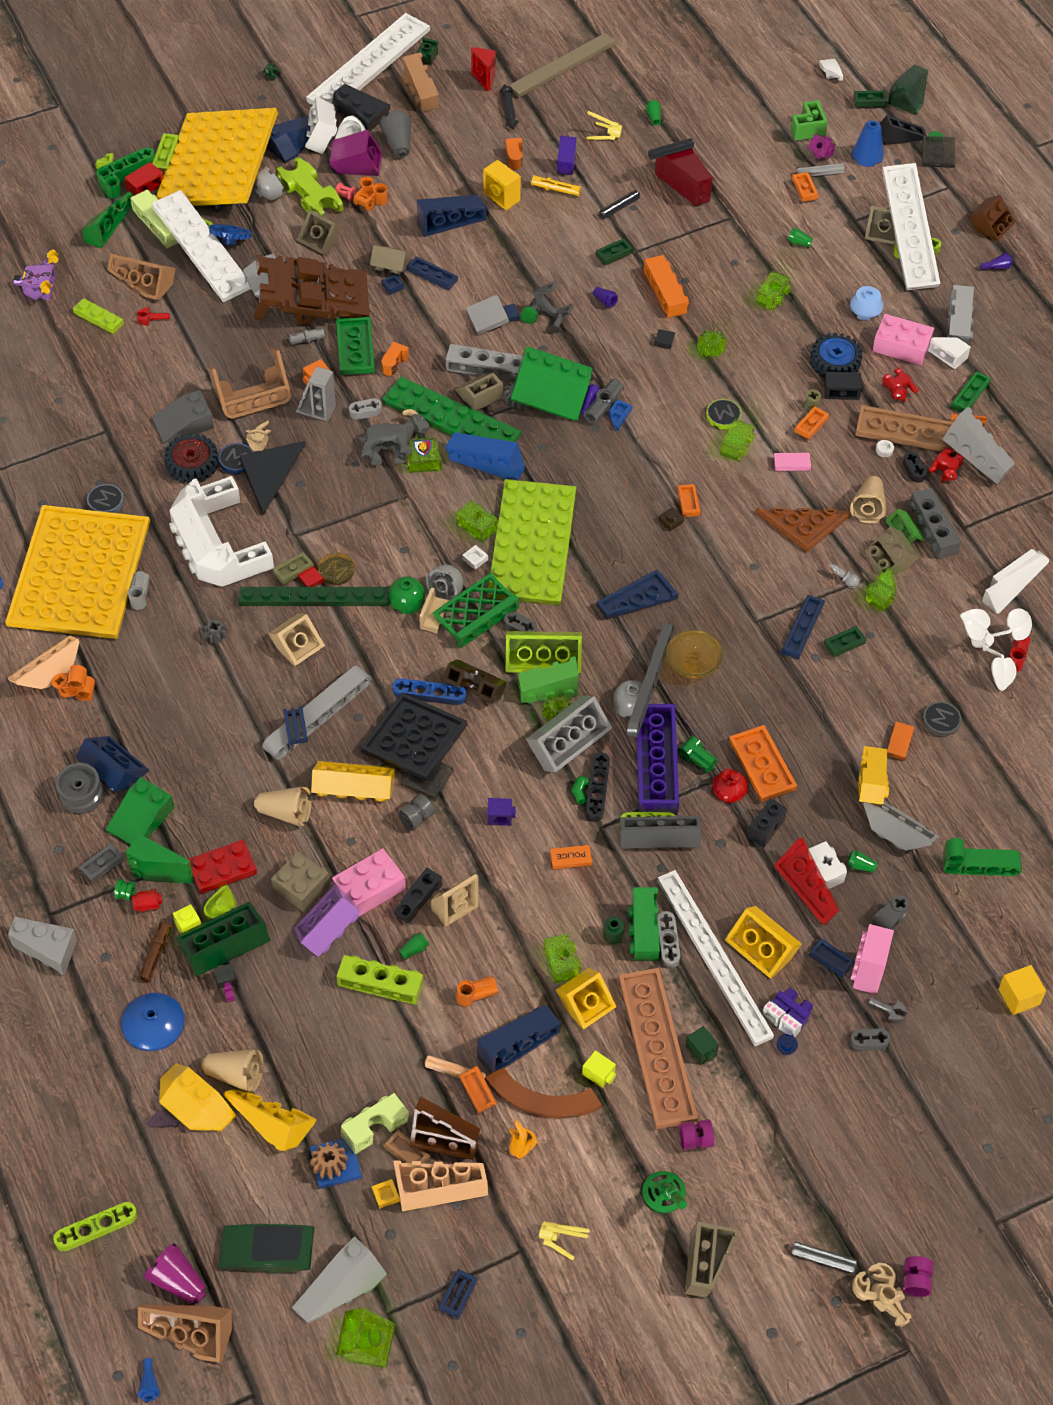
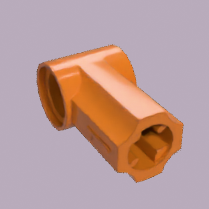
(477, 990)

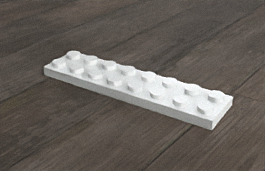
(911, 226)
(201, 246)

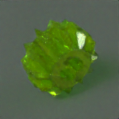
(711, 343)
(554, 706)

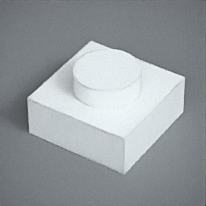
(475, 557)

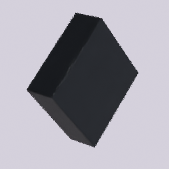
(664, 338)

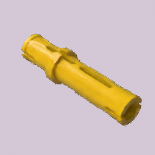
(563, 187)

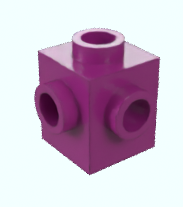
(822, 146)

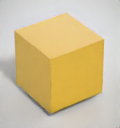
(1022, 990)

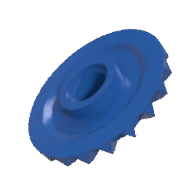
(229, 233)

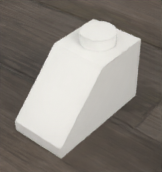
(949, 350)

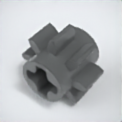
(215, 631)

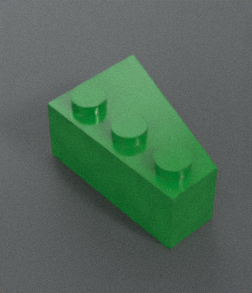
(644, 924)

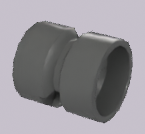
(418, 810)

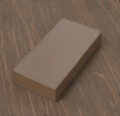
(400, 1147)

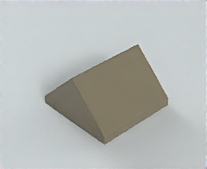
(318, 233)

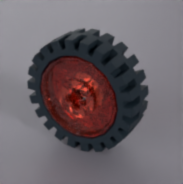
(191, 458)

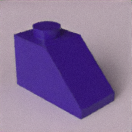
(566, 155)

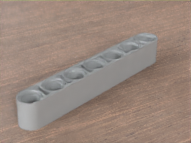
(319, 710)

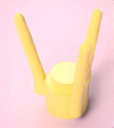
(613, 128)
(551, 1232)

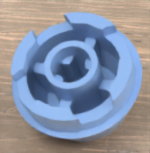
(867, 303)

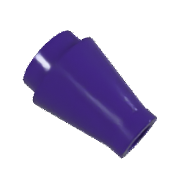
(606, 296)

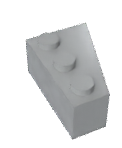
(44, 942)

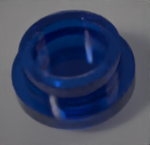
(787, 1044)

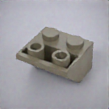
(481, 390)
(892, 551)

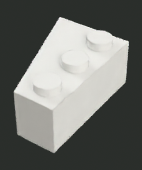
(322, 125)

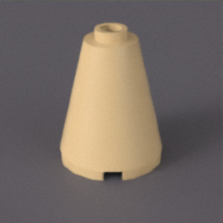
(869, 501)
(285, 804)
(235, 1068)

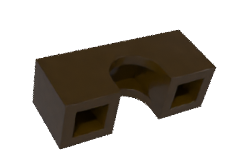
(487, 685)

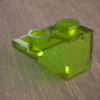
(883, 591)

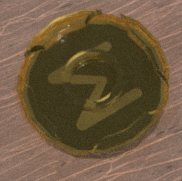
(336, 568)

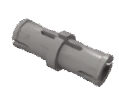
(306, 336)

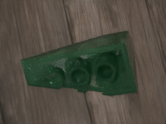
(909, 90)

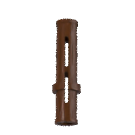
(157, 943)

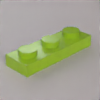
(165, 151)
(98, 316)

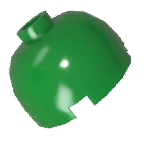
(406, 595)

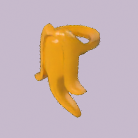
(518, 1144)

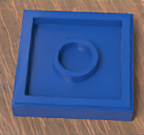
(350, 1174)

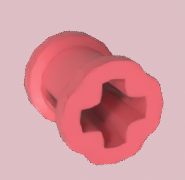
(345, 192)

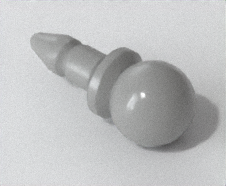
(850, 580)

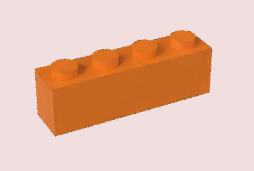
(666, 286)

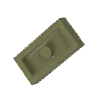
(291, 568)

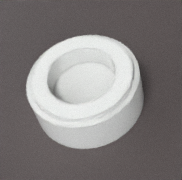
(884, 448)

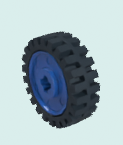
(835, 354)

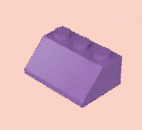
(327, 920)

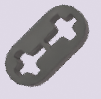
(521, 622)
(870, 1039)

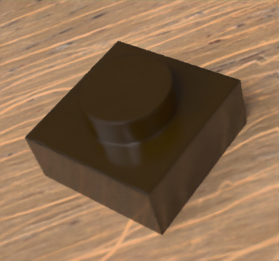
(671, 519)

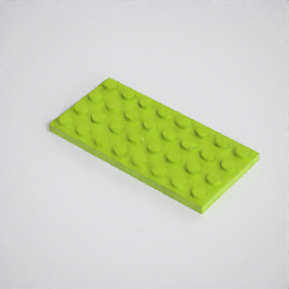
(533, 541)

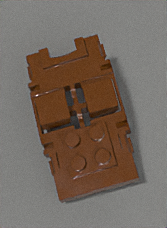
(340, 293)

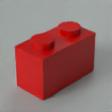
(143, 179)

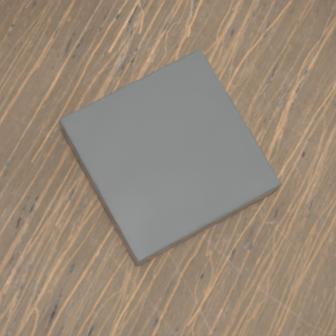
(487, 314)

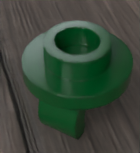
(271, 71)

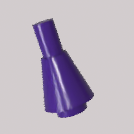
(1000, 262)
(589, 397)

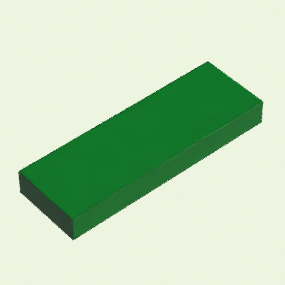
(971, 392)

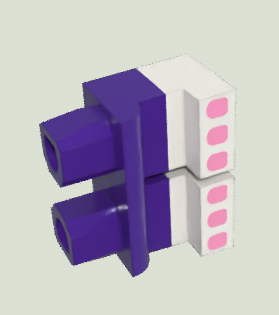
(787, 1013)

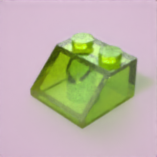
(365, 1338)

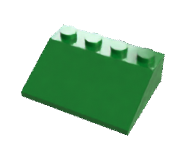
(551, 383)

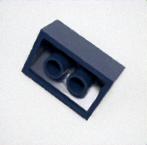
(112, 762)

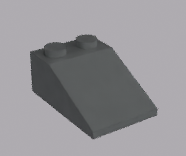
(183, 416)

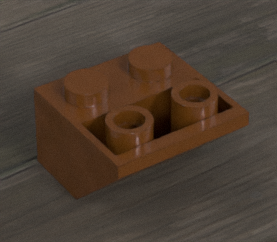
(992, 217)

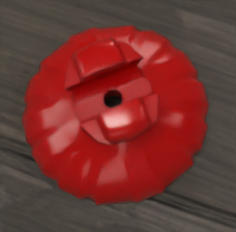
(729, 786)

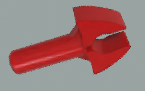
(148, 316)

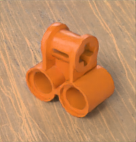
(370, 194)
(75, 683)

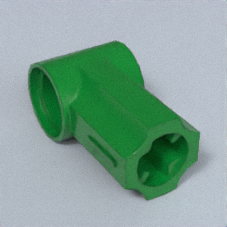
(693, 751)

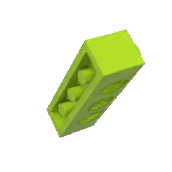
(387, 988)

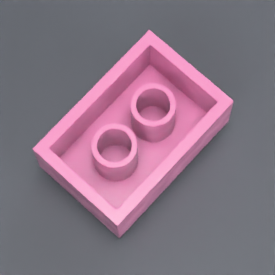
(903, 339)
(371, 881)
(871, 958)

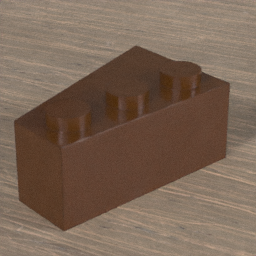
(443, 1131)

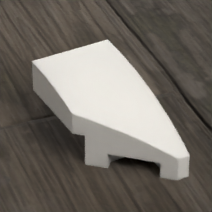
(831, 68)

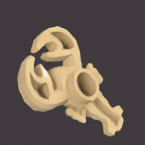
(884, 1294)

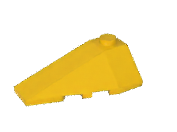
(277, 1125)

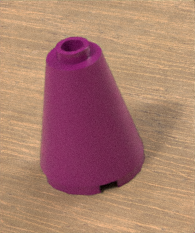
(176, 1275)

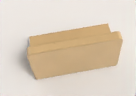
(427, 620)

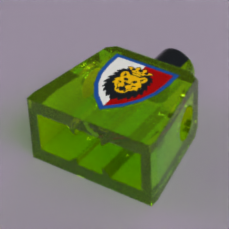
(424, 455)

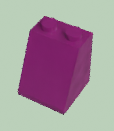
(356, 155)

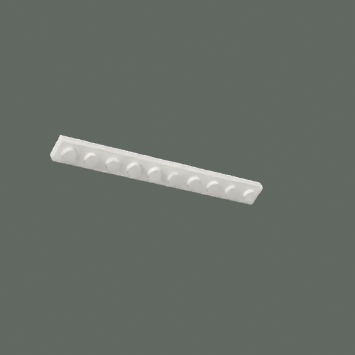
(715, 958)

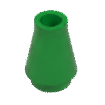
(653, 109)
(799, 237)
(861, 862)
(413, 946)

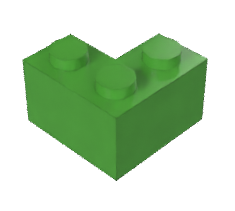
(810, 122)

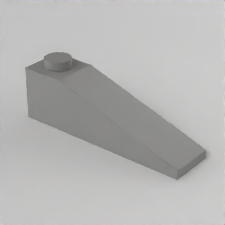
(347, 1276)

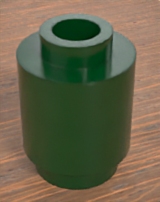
(613, 930)

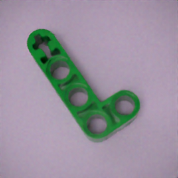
(113, 174)
(980, 861)

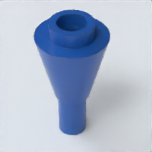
(148, 1386)

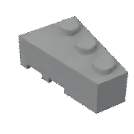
(960, 313)
(319, 395)

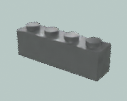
(660, 832)

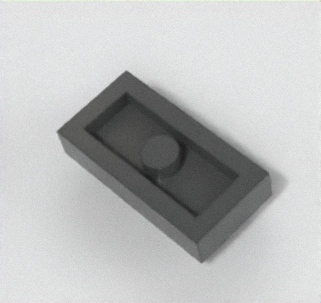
(101, 863)

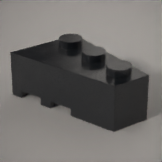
(360, 105)

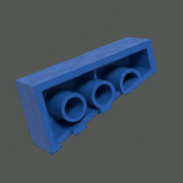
(487, 454)

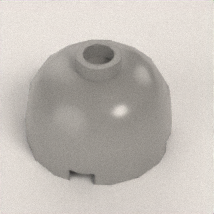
(268, 185)
(446, 581)
(626, 697)

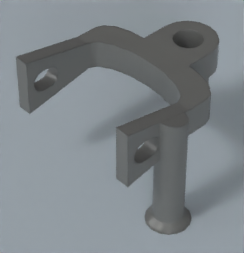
(541, 304)

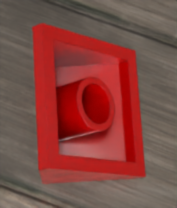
(483, 66)

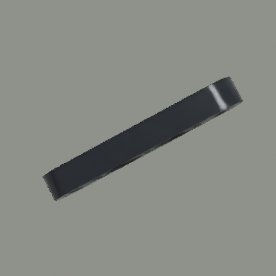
(595, 786)

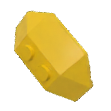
(193, 1100)

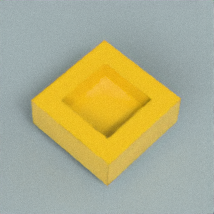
(385, 1193)

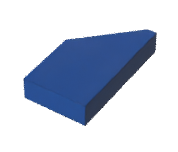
(619, 413)

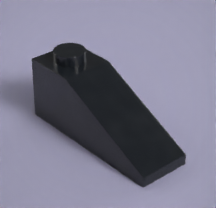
(900, 131)

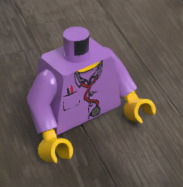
(38, 279)

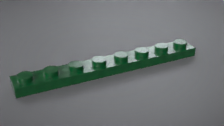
(313, 596)

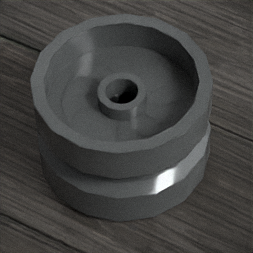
(79, 788)

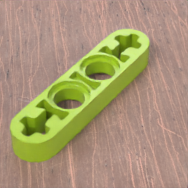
(96, 1229)

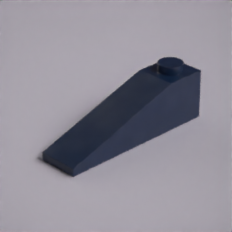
(289, 138)

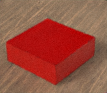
(310, 577)

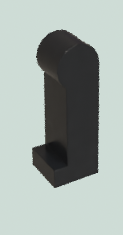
(418, 895)

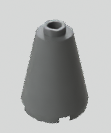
(397, 132)

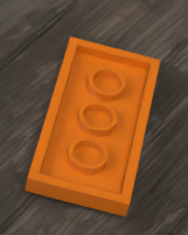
(762, 763)

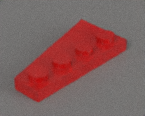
(806, 880)

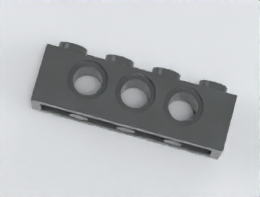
(934, 523)

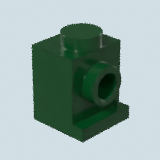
(429, 50)

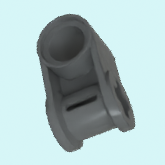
(892, 913)

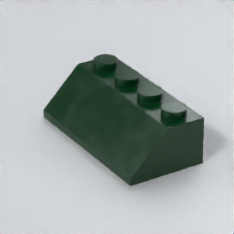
(223, 938)

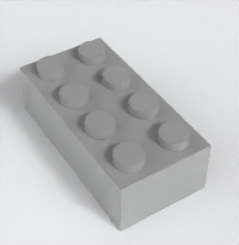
(569, 733)

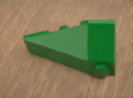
(104, 224)

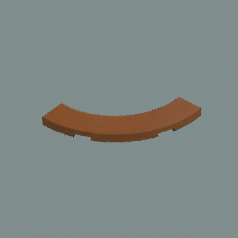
(541, 1104)

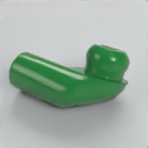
(577, 789)

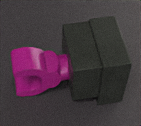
(225, 978)

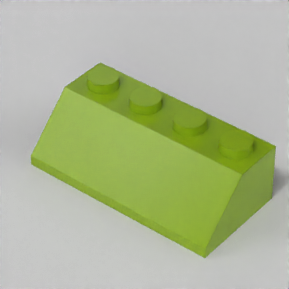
(540, 649)

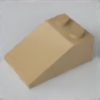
(456, 901)

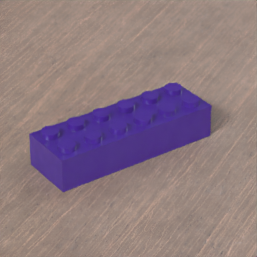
(658, 761)

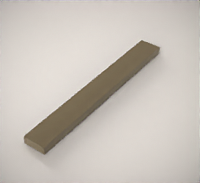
(562, 65)

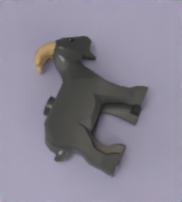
(392, 437)

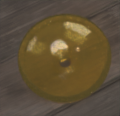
(695, 646)

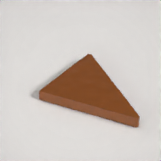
(804, 525)

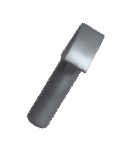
(890, 1009)

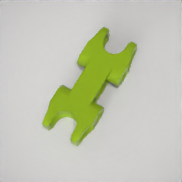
(304, 183)

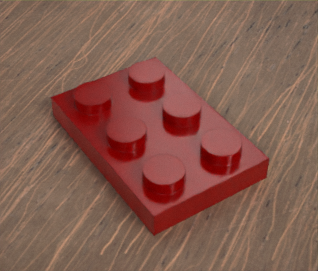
(222, 866)

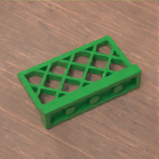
(488, 618)

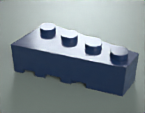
(448, 213)
(517, 1039)

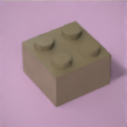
(300, 881)

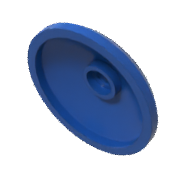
(156, 1031)

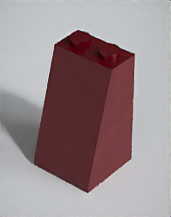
(686, 175)

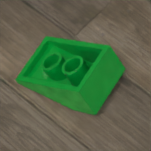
(140, 812)
(157, 863)

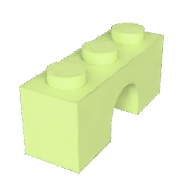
(388, 1112)

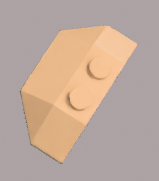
(52, 662)

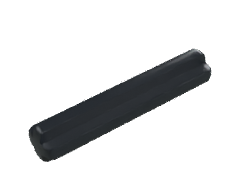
(670, 149)
(619, 204)

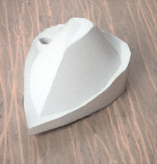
(349, 126)

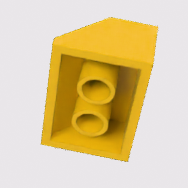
(762, 941)

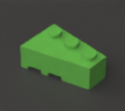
(541, 683)

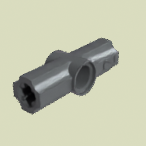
(603, 400)

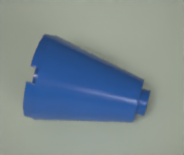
(869, 145)

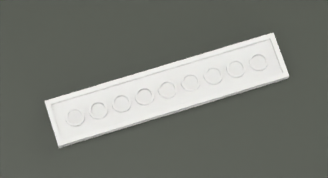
(373, 57)

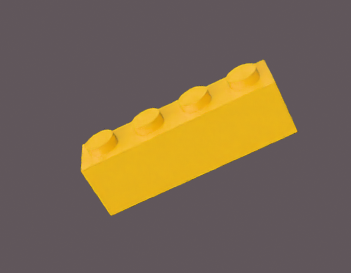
(353, 780)

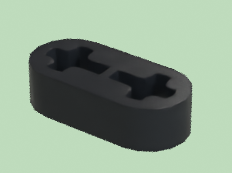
(917, 466)

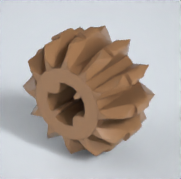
(330, 1166)

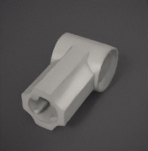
(138, 590)

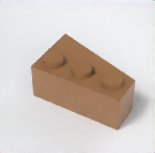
(418, 83)

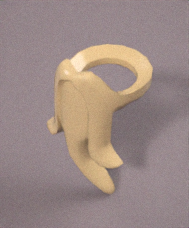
(258, 440)

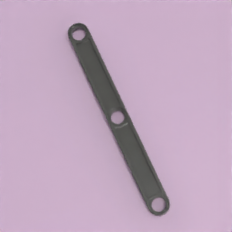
(650, 680)

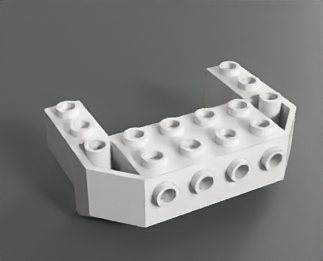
(200, 543)

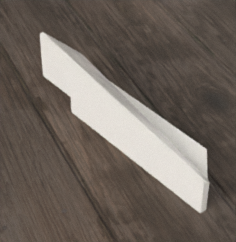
(1013, 579)

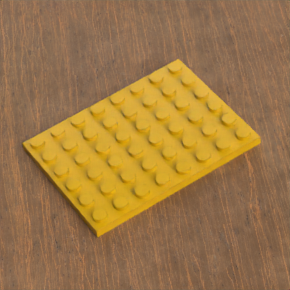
(218, 156)
(78, 572)

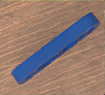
(430, 688)

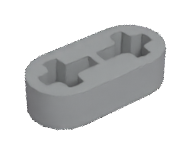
(365, 408)

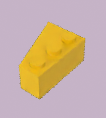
(873, 776)

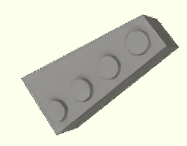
(978, 446)

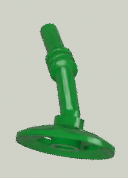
(665, 1192)

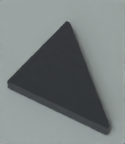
(268, 470)

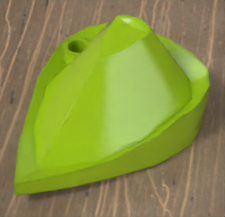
(219, 903)

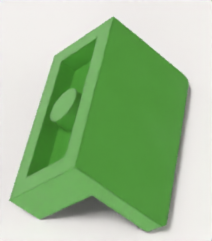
(904, 522)

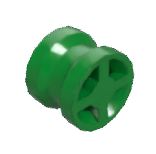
(124, 889)

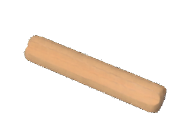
(445, 1066)

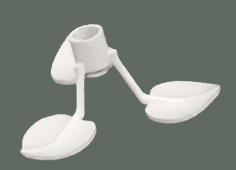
(976, 624)

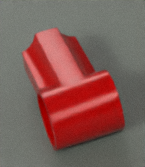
(1019, 652)

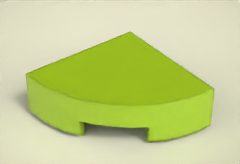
(105, 160)

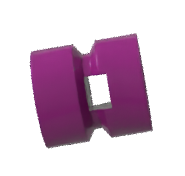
(689, 1132)
(918, 1276)

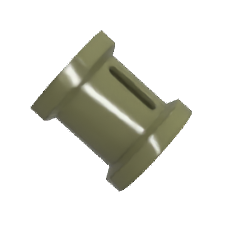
(812, 398)

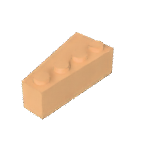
(438, 1183)

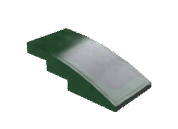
(266, 1248)

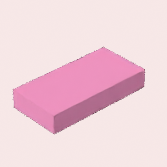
(792, 461)

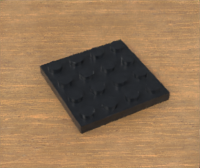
(414, 736)

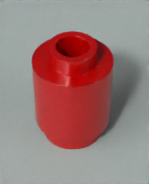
(147, 900)

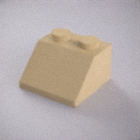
(296, 638)

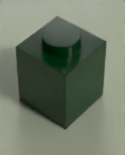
(702, 1045)

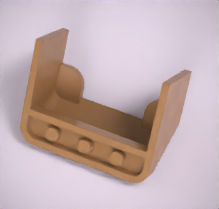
(254, 398)

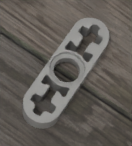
(664, 947)

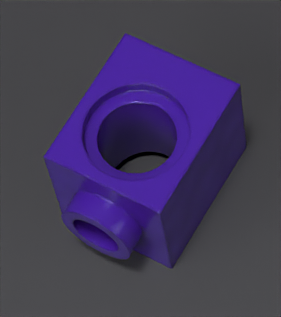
(500, 811)

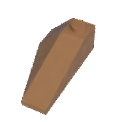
(146, 277)
(194, 1328)

